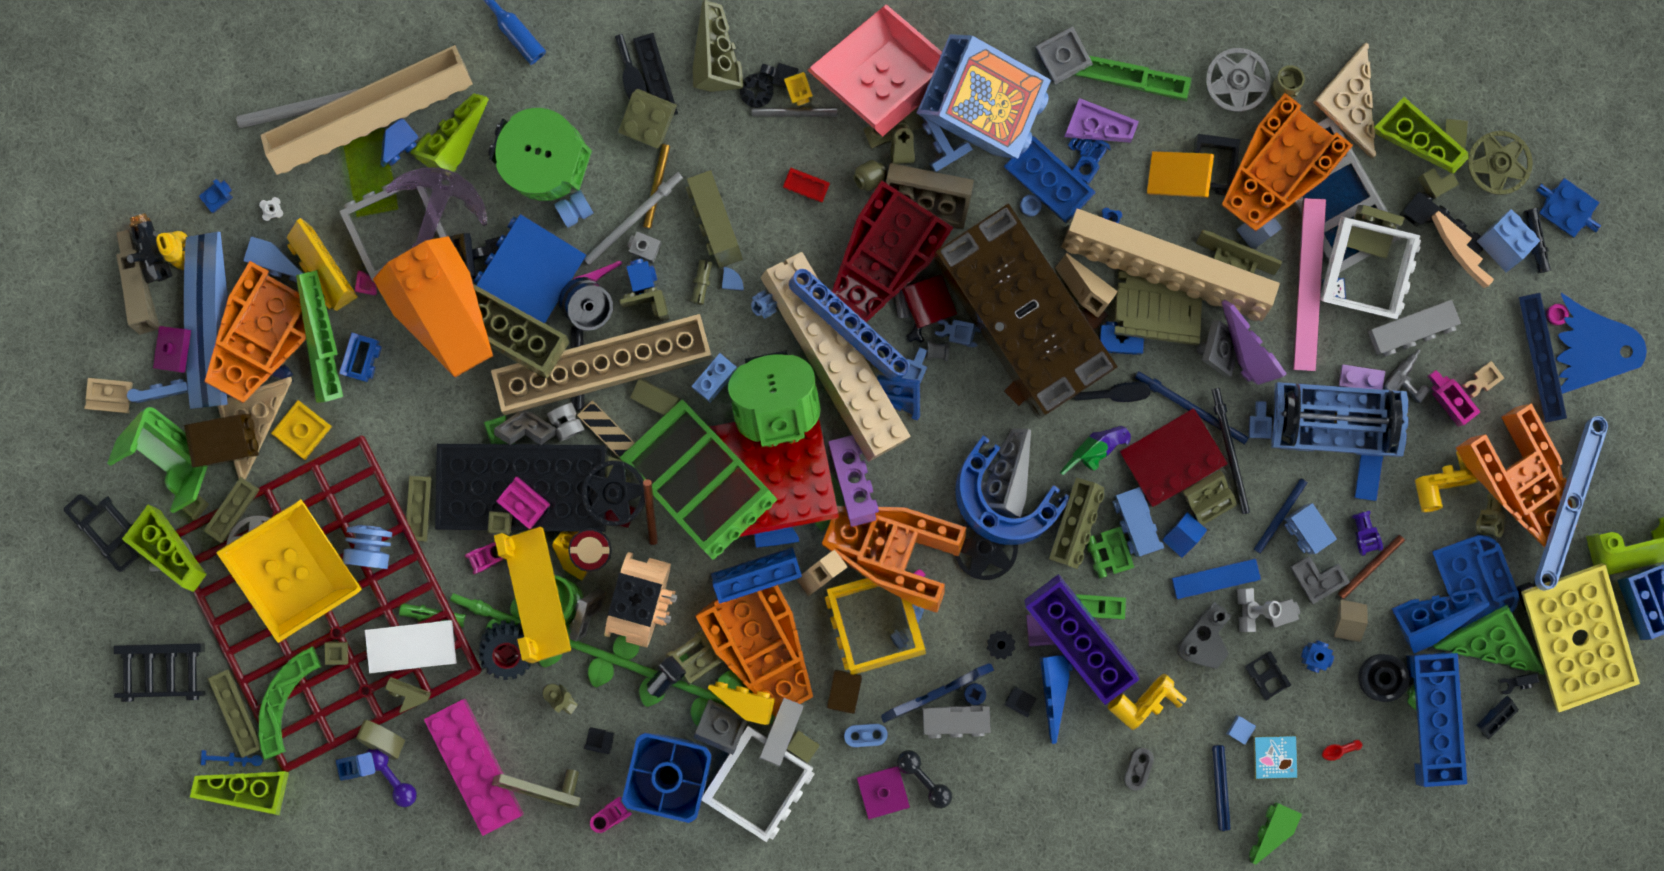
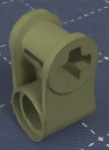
(902, 147)

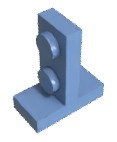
(942, 145)

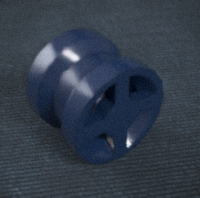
(973, 691)

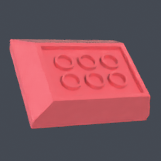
(880, 69)

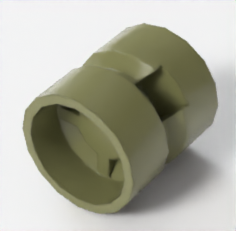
(1289, 81)

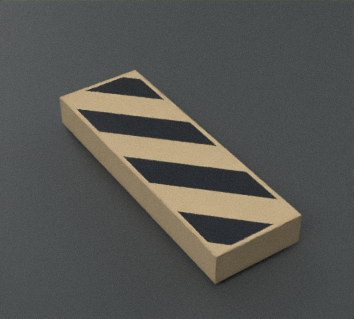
(605, 428)

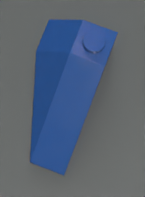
(1433, 619)
(1055, 682)

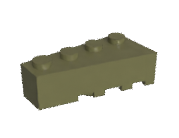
(714, 219)

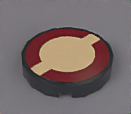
(590, 550)

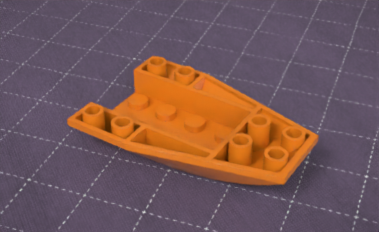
(1282, 164)

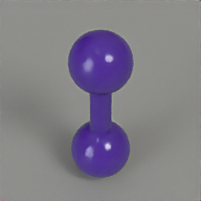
(403, 793)

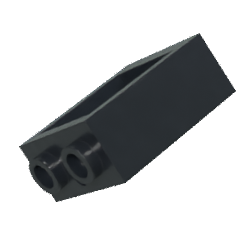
(1220, 143)

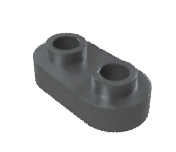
(1142, 770)

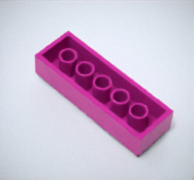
(473, 766)

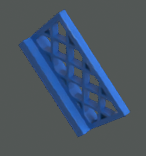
(756, 575)

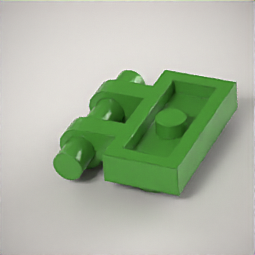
(1116, 550)

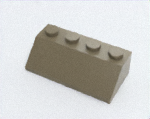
(936, 192)

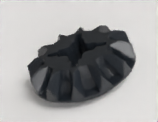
(763, 97)

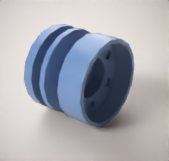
(367, 547)

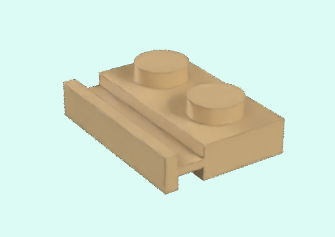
(108, 395)

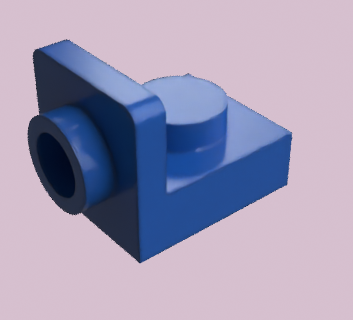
(216, 195)

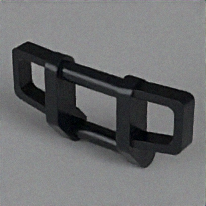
(84, 525)

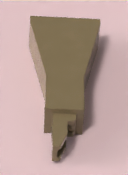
(137, 295)

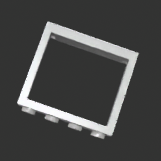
(1402, 284)
(782, 813)

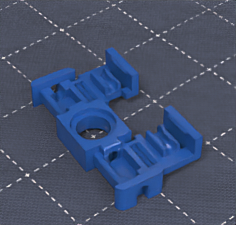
(1093, 154)

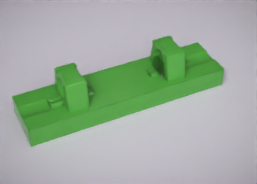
(1104, 606)

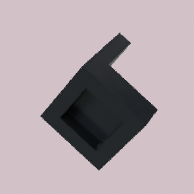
(1020, 701)
(599, 740)

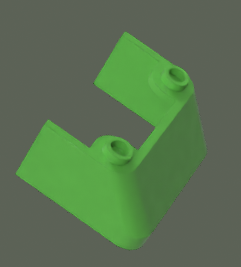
(166, 447)

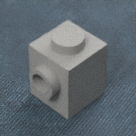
(644, 246)

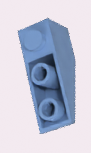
(271, 258)

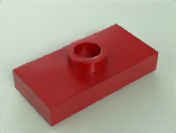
(806, 185)

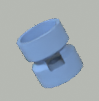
(574, 208)

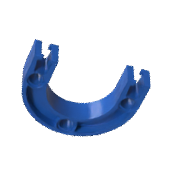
(975, 509)

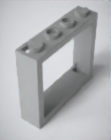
(369, 199)

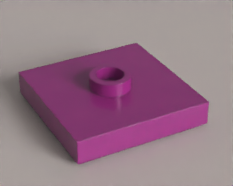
(172, 349)
(883, 792)

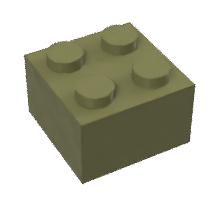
(647, 118)

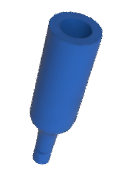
(517, 33)

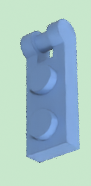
(158, 391)

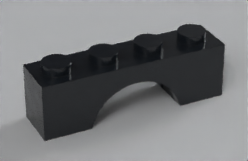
(1421, 209)

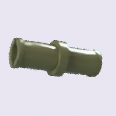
(701, 282)

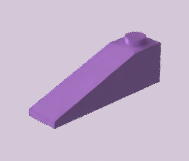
(1255, 360)

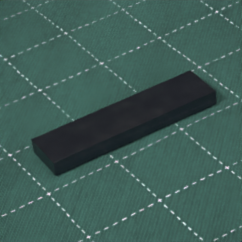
(653, 67)

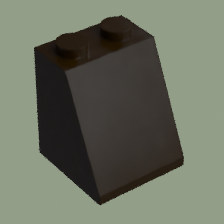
(221, 440)

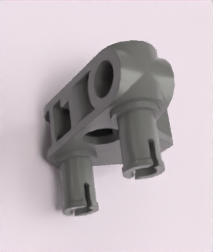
(1209, 648)

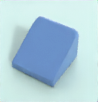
(1241, 729)

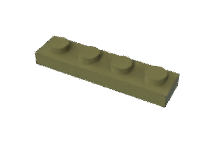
(235, 713)

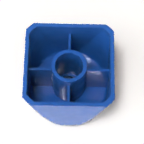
(649, 794)

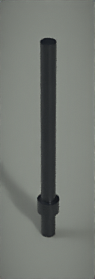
(1221, 409)

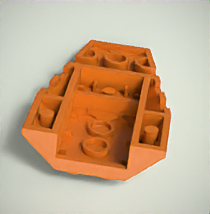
(437, 303)
(255, 334)
(759, 644)

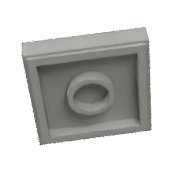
(1064, 55)

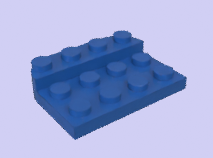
(1474, 565)

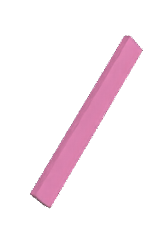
(1309, 284)

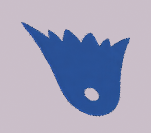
(1596, 347)

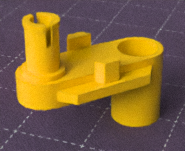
(1429, 485)
(1134, 714)

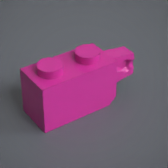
(1453, 399)

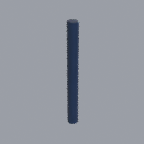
(1280, 515)

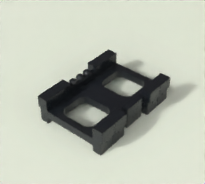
(1274, 671)

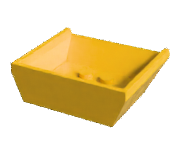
(289, 571)

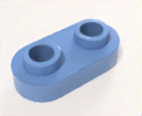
(865, 735)

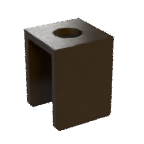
(844, 691)

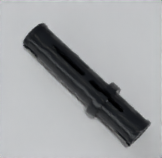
(1540, 250)

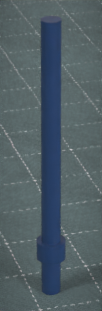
(1155, 386)

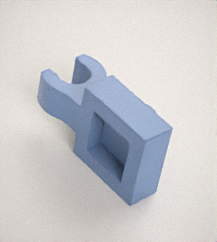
(916, 369)
(1260, 425)

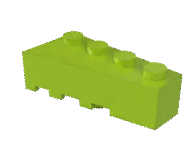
(163, 547)

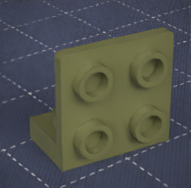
(1372, 241)
(652, 294)

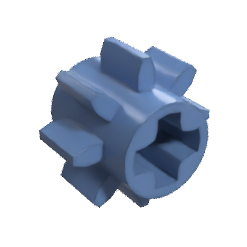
(763, 304)

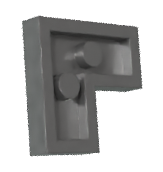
(525, 424)
(1315, 584)
(585, 610)

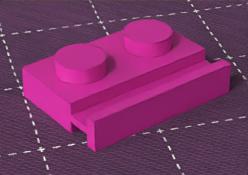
(523, 502)

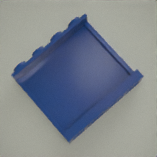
(530, 268)

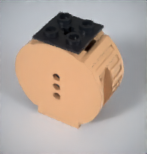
(640, 600)

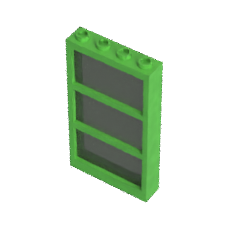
(699, 479)

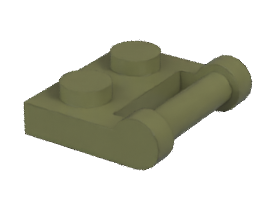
(699, 663)

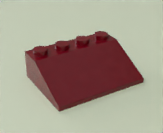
(1173, 457)

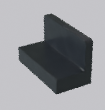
(463, 245)

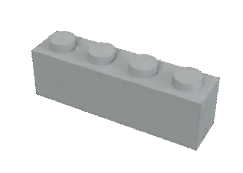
(1414, 327)

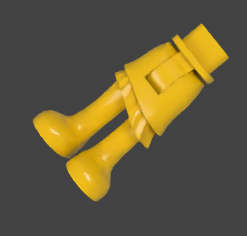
(171, 247)

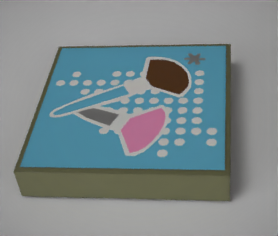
(1275, 757)

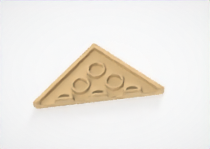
(1350, 102)
(263, 408)

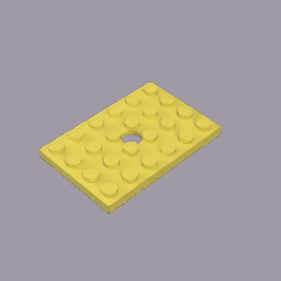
(1604, 660)

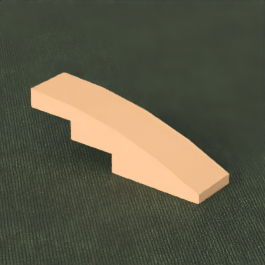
(1457, 242)

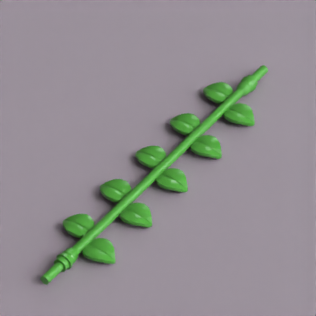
(601, 668)

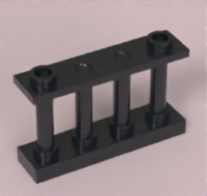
(148, 653)

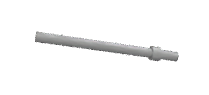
(663, 190)

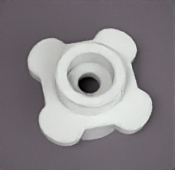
(267, 214)

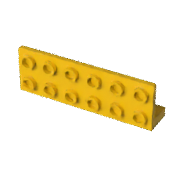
(535, 594)

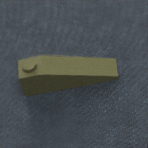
(714, 56)

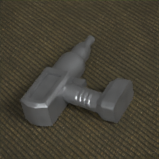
(1400, 378)

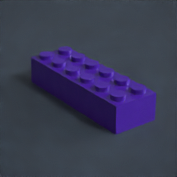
(1081, 639)

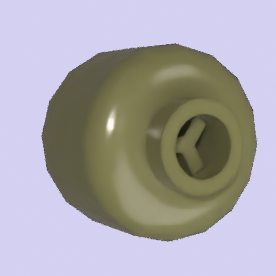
(869, 175)

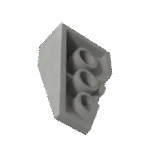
(1007, 484)

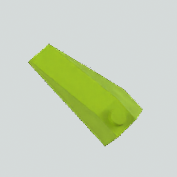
(449, 144)

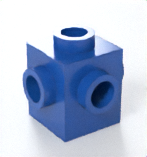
(1309, 656)

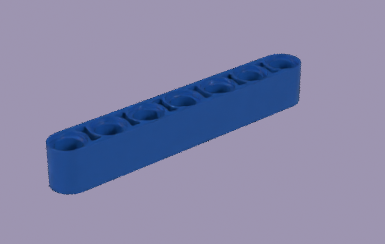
(837, 322)

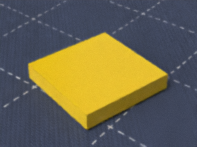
(301, 430)

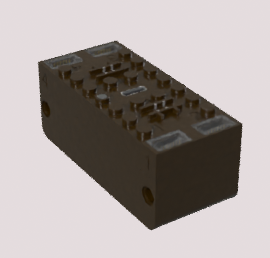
(1023, 311)

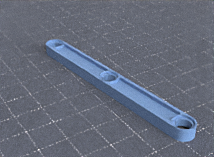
(1567, 517)

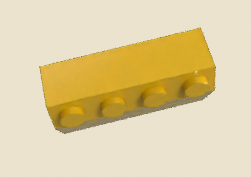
(314, 257)

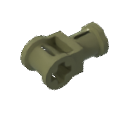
(1491, 518)

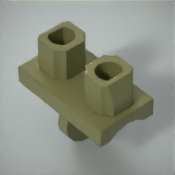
(559, 698)

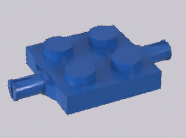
(1568, 207)

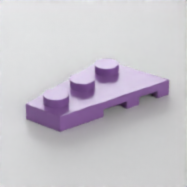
(1099, 123)

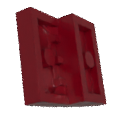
(929, 301)

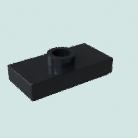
(1497, 717)

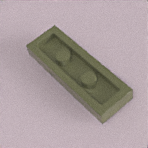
(419, 506)
(231, 510)

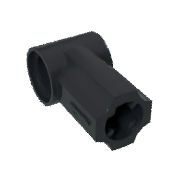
(669, 673)

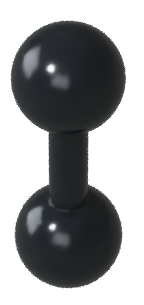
(938, 795)

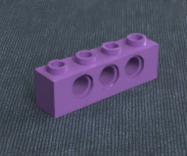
(857, 512)

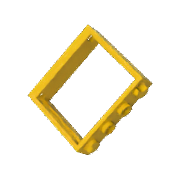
(842, 641)

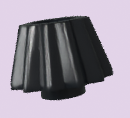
(1000, 636)

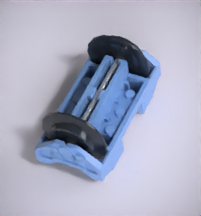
(1362, 419)

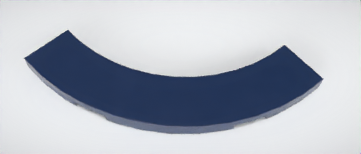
(937, 693)

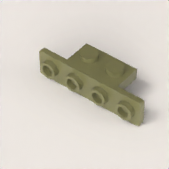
(1237, 254)

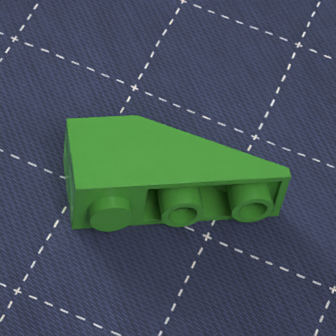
(1278, 828)

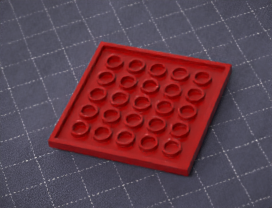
(792, 472)

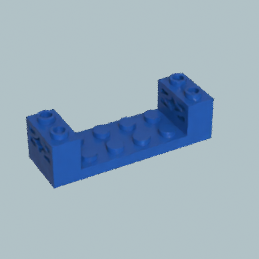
(1438, 719)

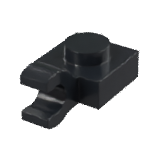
(783, 71)
(488, 249)
(1524, 681)

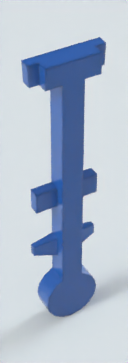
(256, 760)

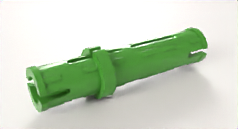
(405, 610)

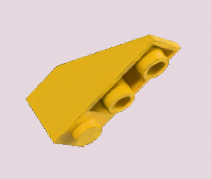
(749, 706)

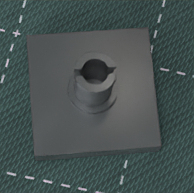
(1218, 349)
(720, 727)

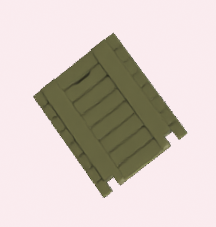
(1156, 311)

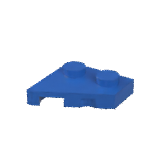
(903, 394)

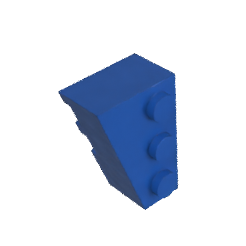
(1645, 600)

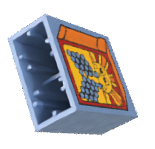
(984, 96)

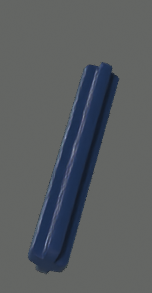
(1221, 787)

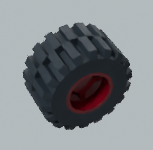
(501, 651)

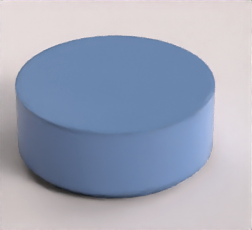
(1030, 205)

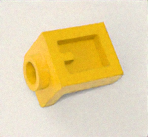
(798, 88)

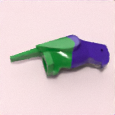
(1098, 447)

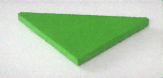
(1495, 640)

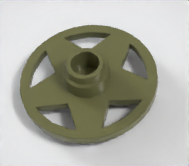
(1500, 162)

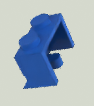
(350, 355)

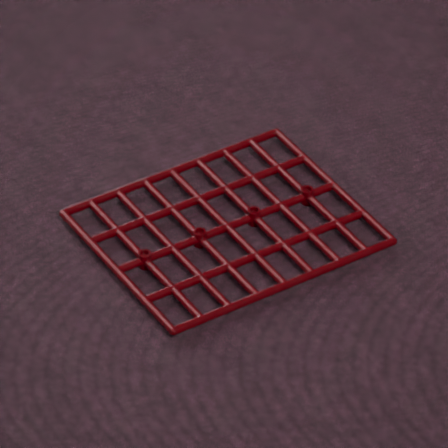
(337, 632)

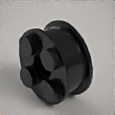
(1369, 677)

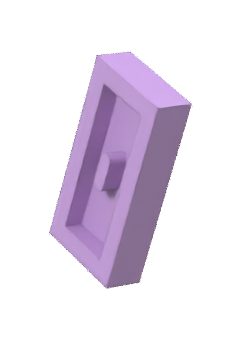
(1361, 377)

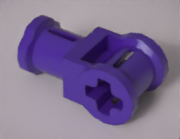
(1366, 534)

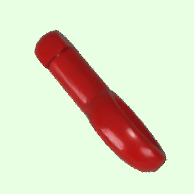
(1335, 751)

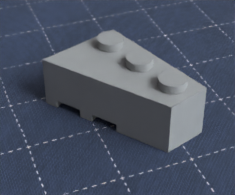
(956, 721)

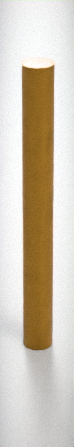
(657, 182)

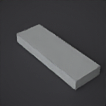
(781, 732)

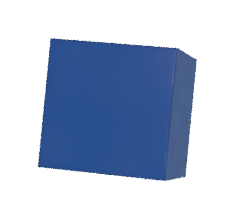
(1184, 535)

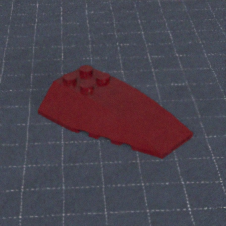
(886, 250)

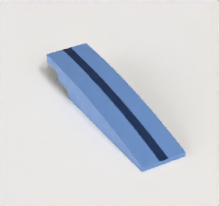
(203, 311)

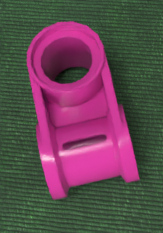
(483, 558)
(611, 815)

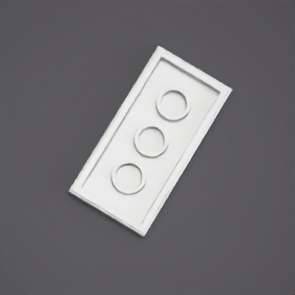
(410, 646)

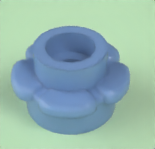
(899, 639)

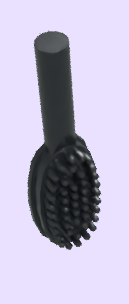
(631, 76)
(1121, 392)

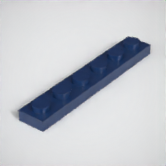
(1543, 357)

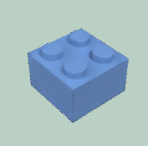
(1508, 240)
(1309, 529)

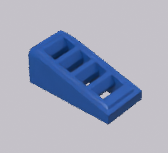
(356, 767)

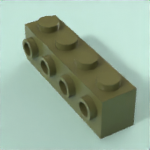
(1077, 523)

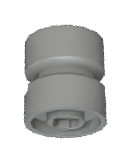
(568, 429)

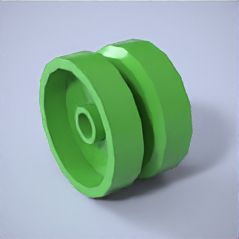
(569, 595)

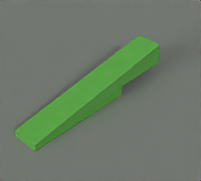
(1137, 78)
(319, 338)

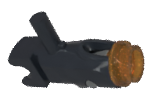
(148, 252)

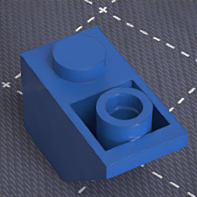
(396, 140)

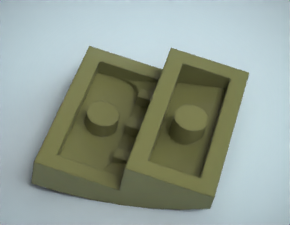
(1210, 497)

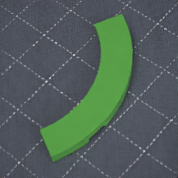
(275, 699)

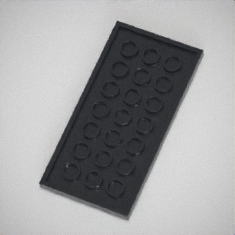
(477, 474)

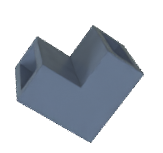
(1256, 238)

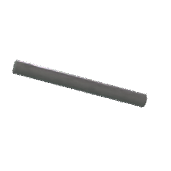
(794, 112)

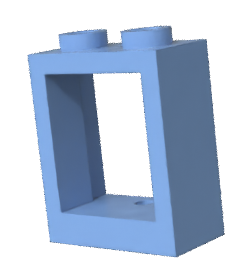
(721, 372)

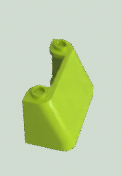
(1611, 550)

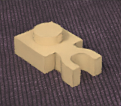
(1485, 378)

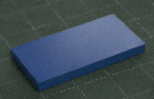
(1050, 180)

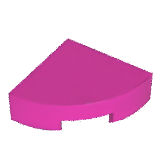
(364, 284)

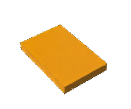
(1180, 174)

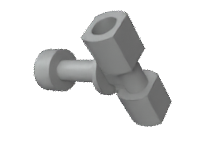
(1251, 610)

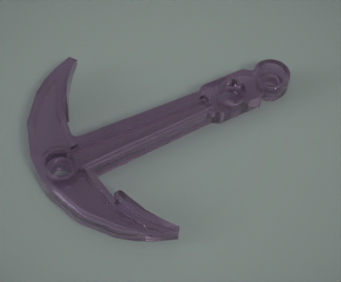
(440, 195)

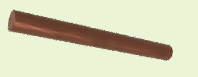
(650, 512)
(1380, 558)

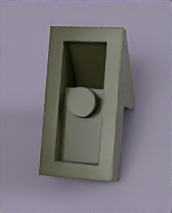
(413, 695)

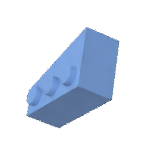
(1137, 522)

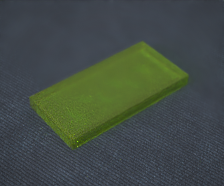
(368, 174)

